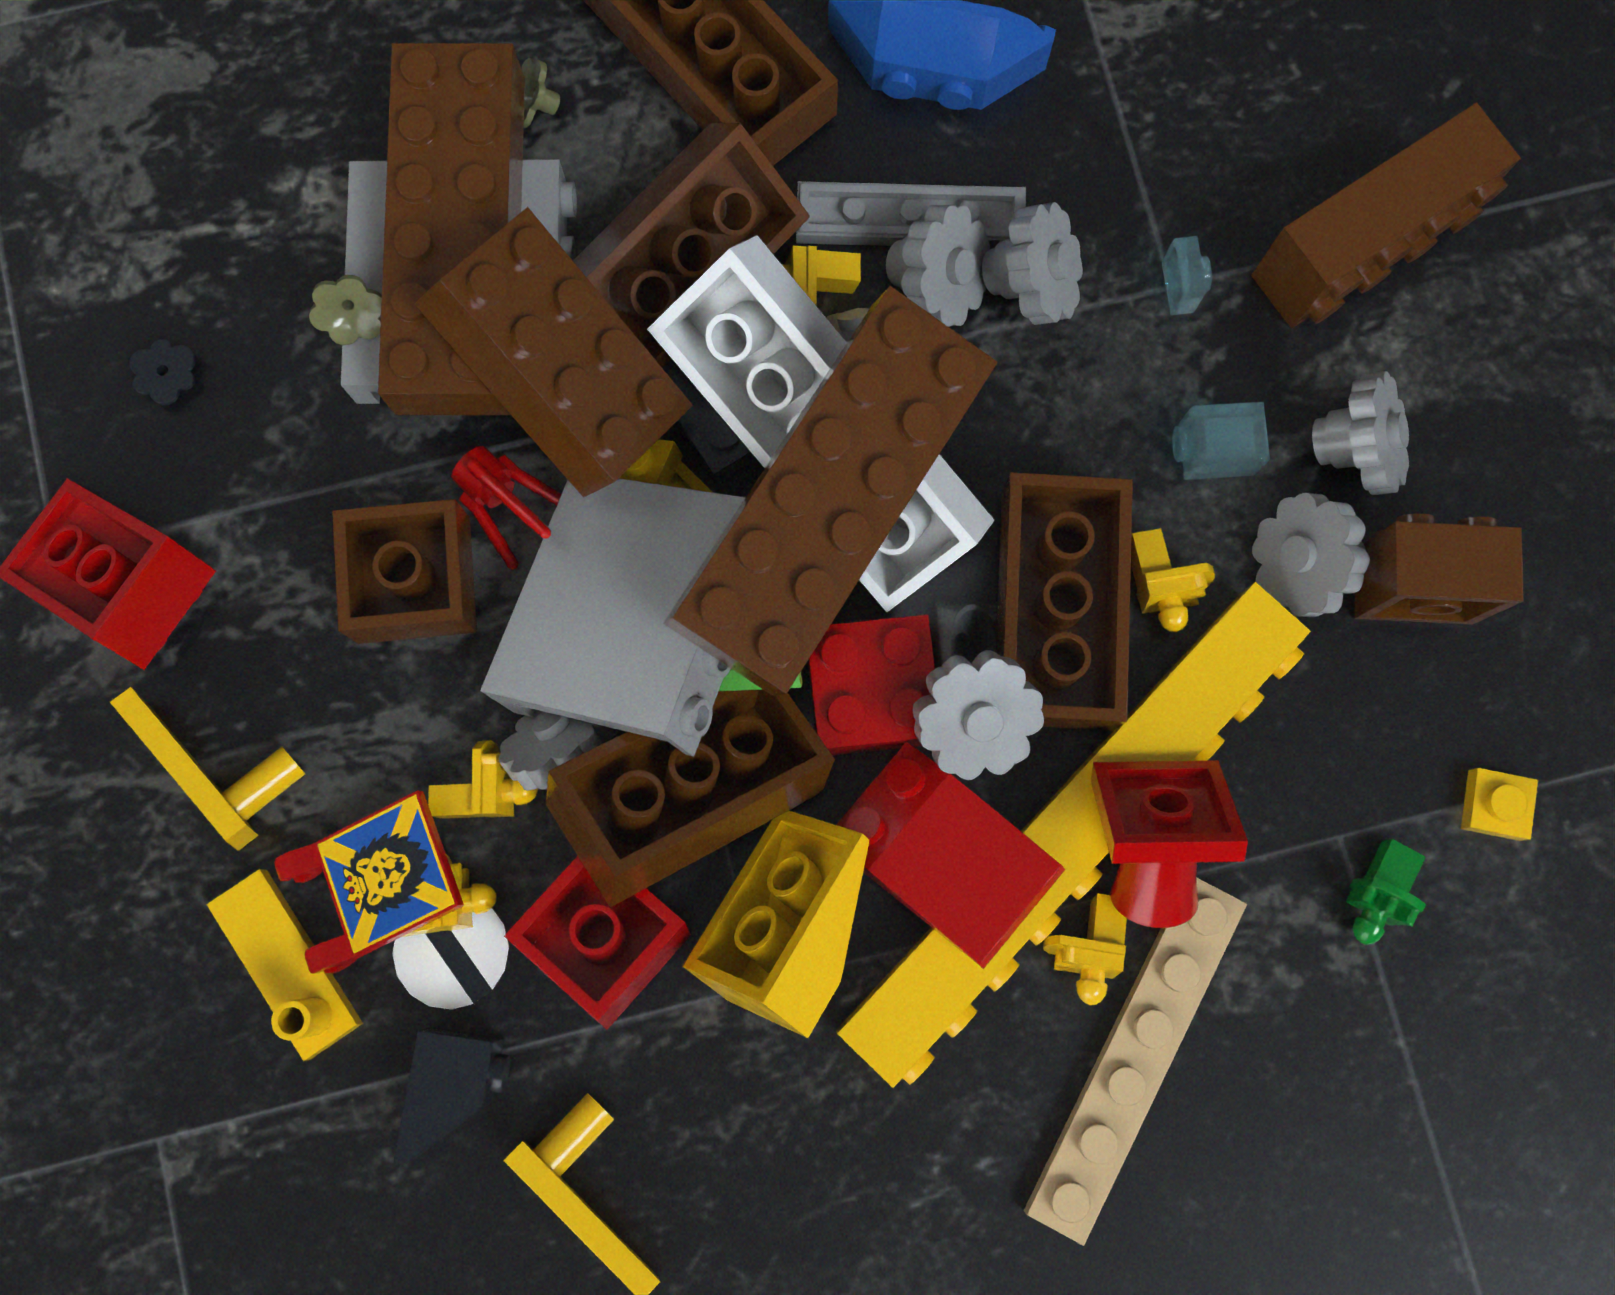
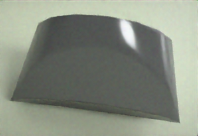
(960, 631)

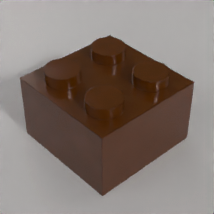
(404, 571)
(1441, 571)

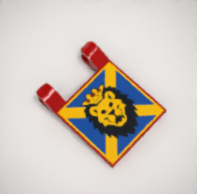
(383, 878)

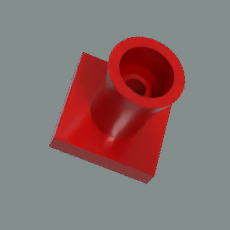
(1158, 827)

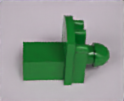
(1385, 891)

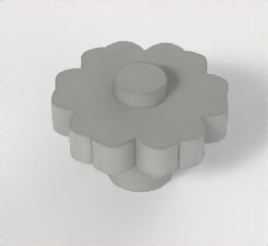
(941, 263)
(1037, 264)
(1367, 434)
(1311, 554)
(978, 715)
(546, 743)

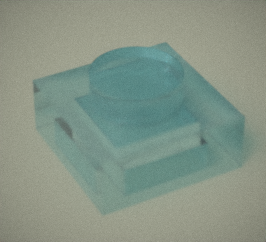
(1186, 275)

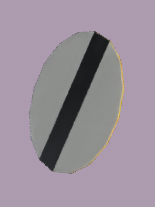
(454, 965)

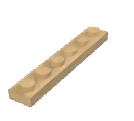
(1132, 1066)

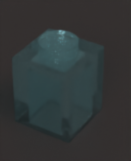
(1222, 440)

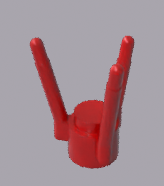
(489, 482)

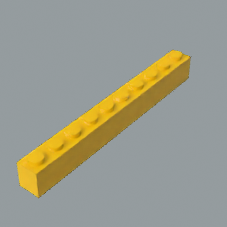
(1175, 721)

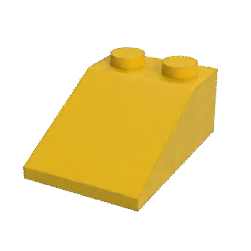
(786, 922)

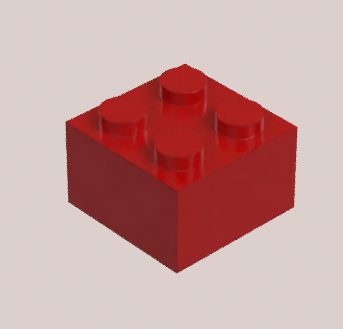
(868, 681)
(594, 949)

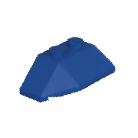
(940, 48)

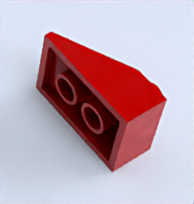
(106, 573)
(949, 854)

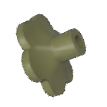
(536, 94)
(346, 309)

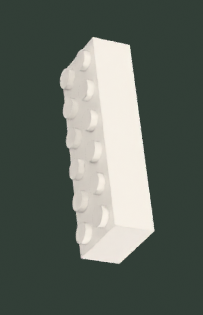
(759, 357)

